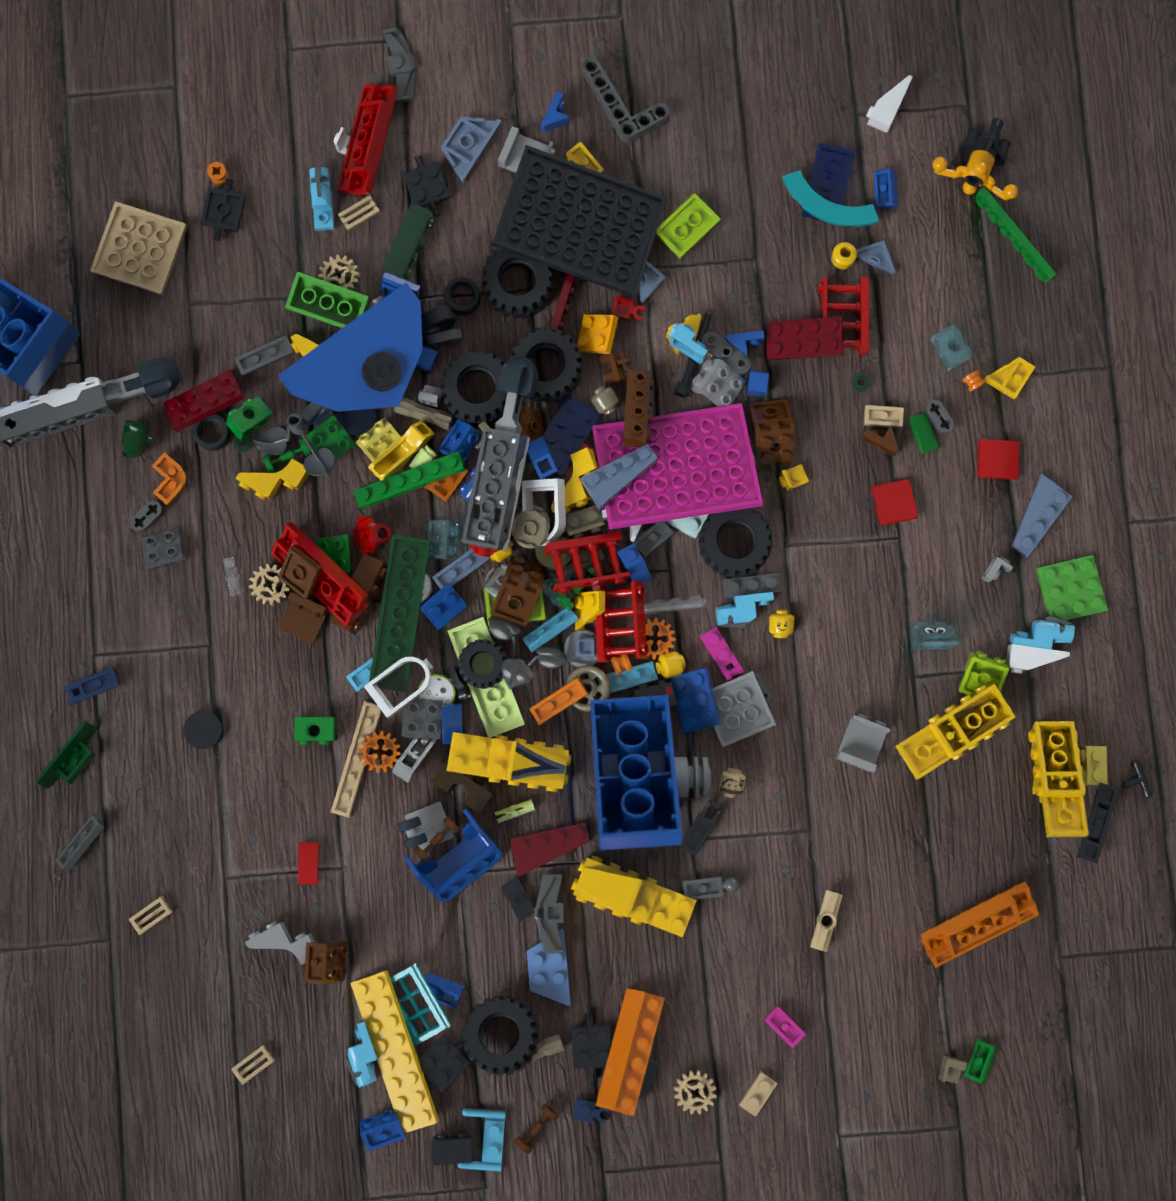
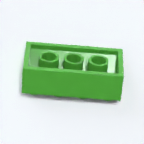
(325, 301)

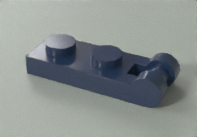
(92, 686)

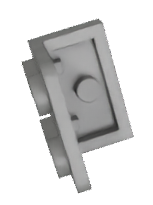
(718, 382)

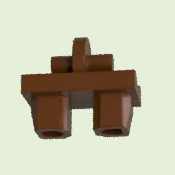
(617, 364)

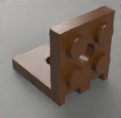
(773, 425)
(523, 583)

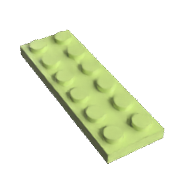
(495, 704)

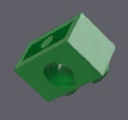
(244, 427)
(303, 728)

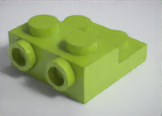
(981, 671)

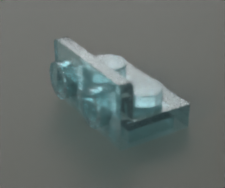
(443, 539)

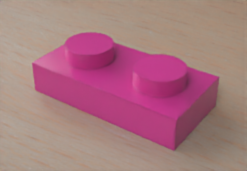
(784, 1027)

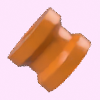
(217, 177)
(974, 380)
(621, 664)

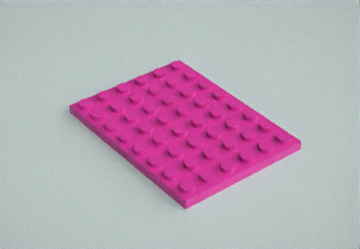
(699, 471)

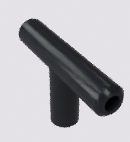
(1140, 779)

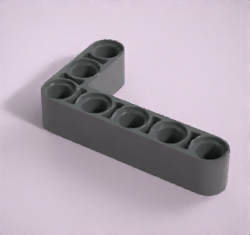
(618, 107)

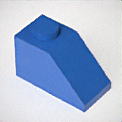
(634, 563)

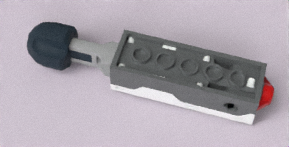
(82, 402)
(500, 465)

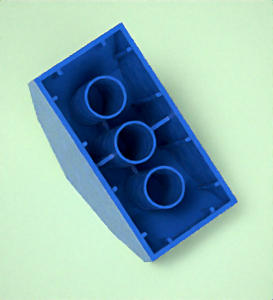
(30, 338)
(333, 369)
(635, 773)

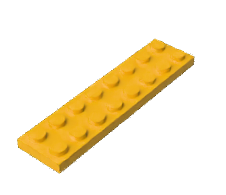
(395, 1051)

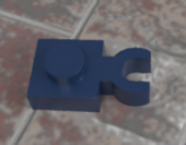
(586, 1110)

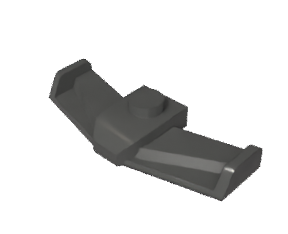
(401, 64)
(549, 913)

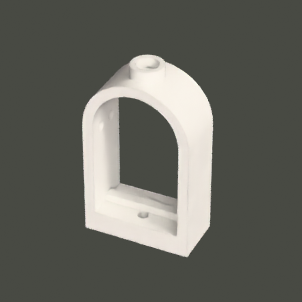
(558, 486)
(381, 699)

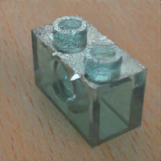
(951, 358)

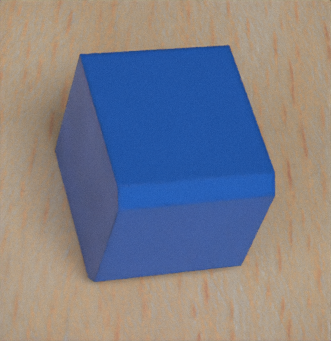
(427, 360)
(757, 383)

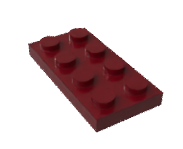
(805, 338)
(203, 400)

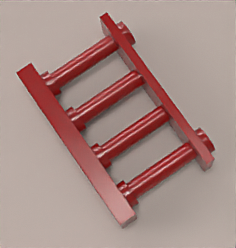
(860, 307)
(591, 543)
(603, 626)

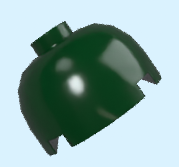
(134, 439)

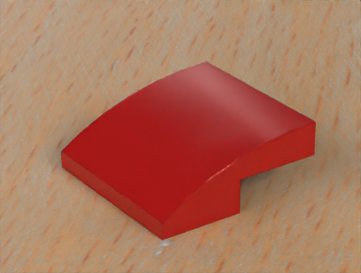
(998, 459)
(894, 502)

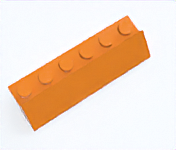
(979, 924)
(630, 1052)

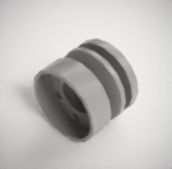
(692, 776)

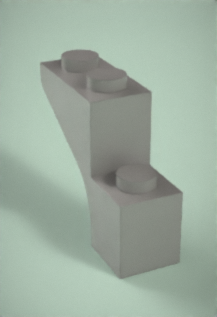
(279, 938)

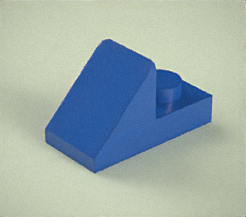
(553, 117)
(741, 339)

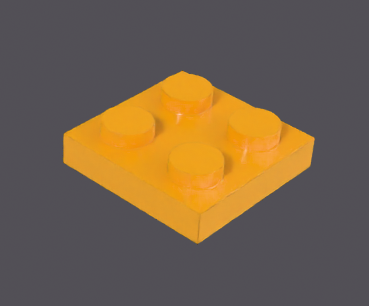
(597, 334)

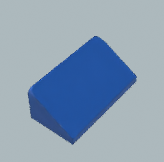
(885, 189)
(451, 721)
(444, 990)

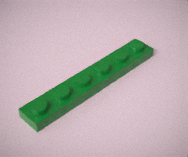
(1018, 239)
(409, 480)

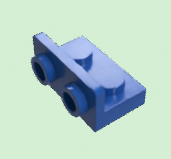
(460, 438)
(443, 606)
(381, 1129)

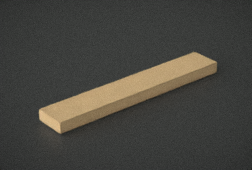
(353, 767)

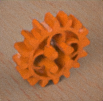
(663, 631)
(370, 759)

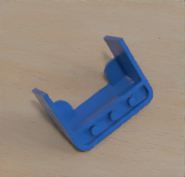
(459, 865)

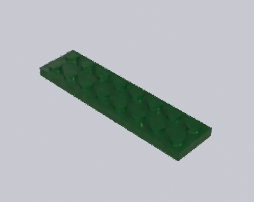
(400, 610)

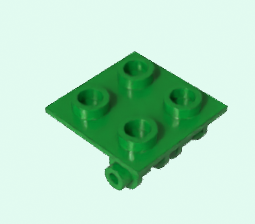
(331, 436)
(337, 550)

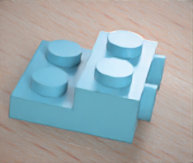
(683, 339)

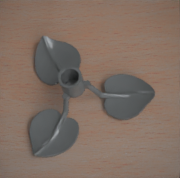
(274, 440)
(516, 671)

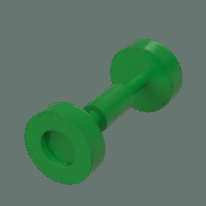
(285, 456)
(565, 601)

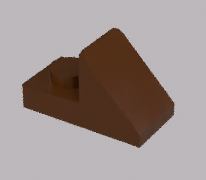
(886, 443)

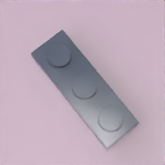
(459, 569)

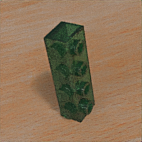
(408, 242)

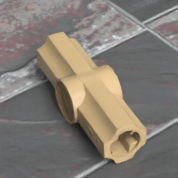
(829, 907)

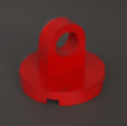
(367, 536)

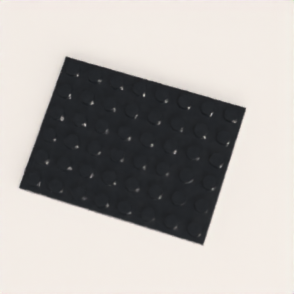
(579, 221)

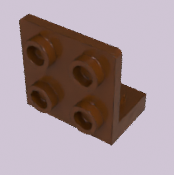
(303, 618)
(325, 962)

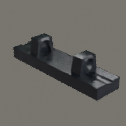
(1098, 822)

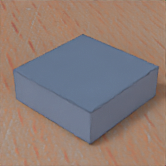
(585, 647)

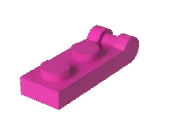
(721, 653)

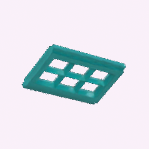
(429, 997)

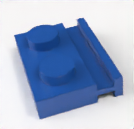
(391, 283)

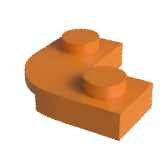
(174, 479)

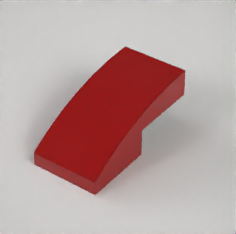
(308, 863)

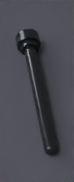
(682, 389)

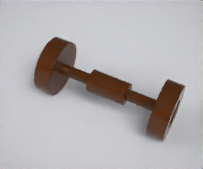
(436, 840)
(523, 1144)

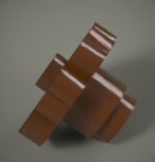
(531, 423)

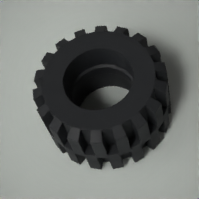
(470, 652)

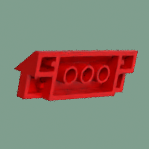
(367, 140)
(333, 586)

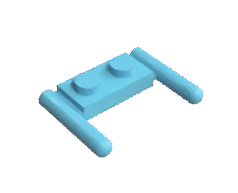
(492, 1139)

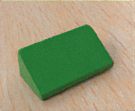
(923, 433)
(981, 1062)

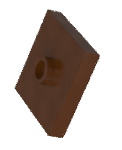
(300, 572)

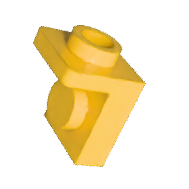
(793, 477)

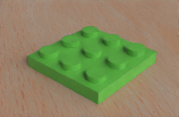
(1072, 588)

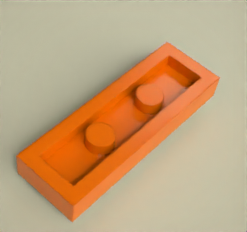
(559, 701)

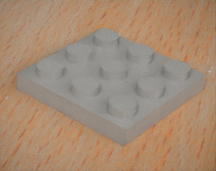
(741, 709)

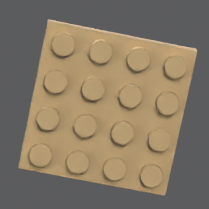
(138, 248)

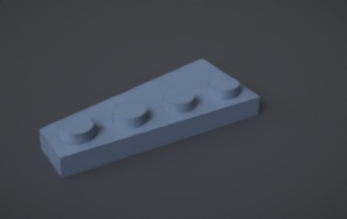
(612, 478)
(1043, 509)

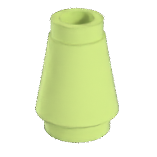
(423, 456)

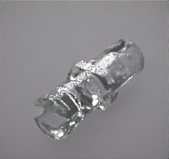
(232, 577)

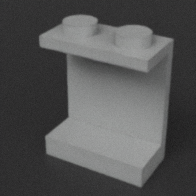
(514, 148)
(862, 742)

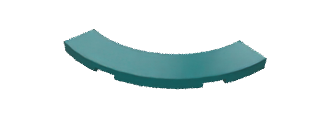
(824, 209)

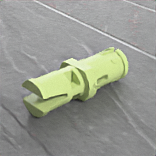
(511, 812)

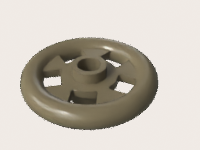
(593, 672)

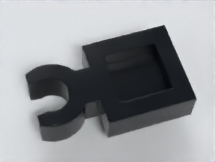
(458, 681)

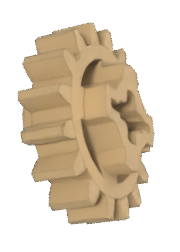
(346, 272)
(262, 588)
(689, 1101)

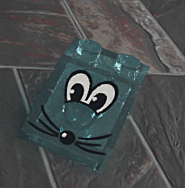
(933, 636)

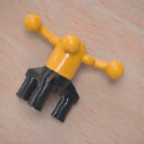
(983, 155)

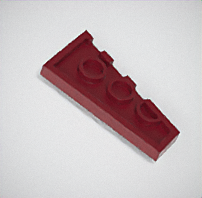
(542, 847)

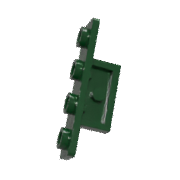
(71, 758)

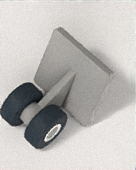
(424, 825)

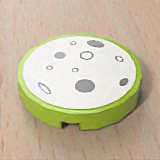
(439, 689)

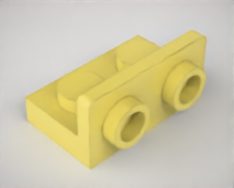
(378, 439)
(1094, 764)

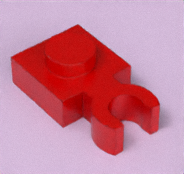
(624, 309)

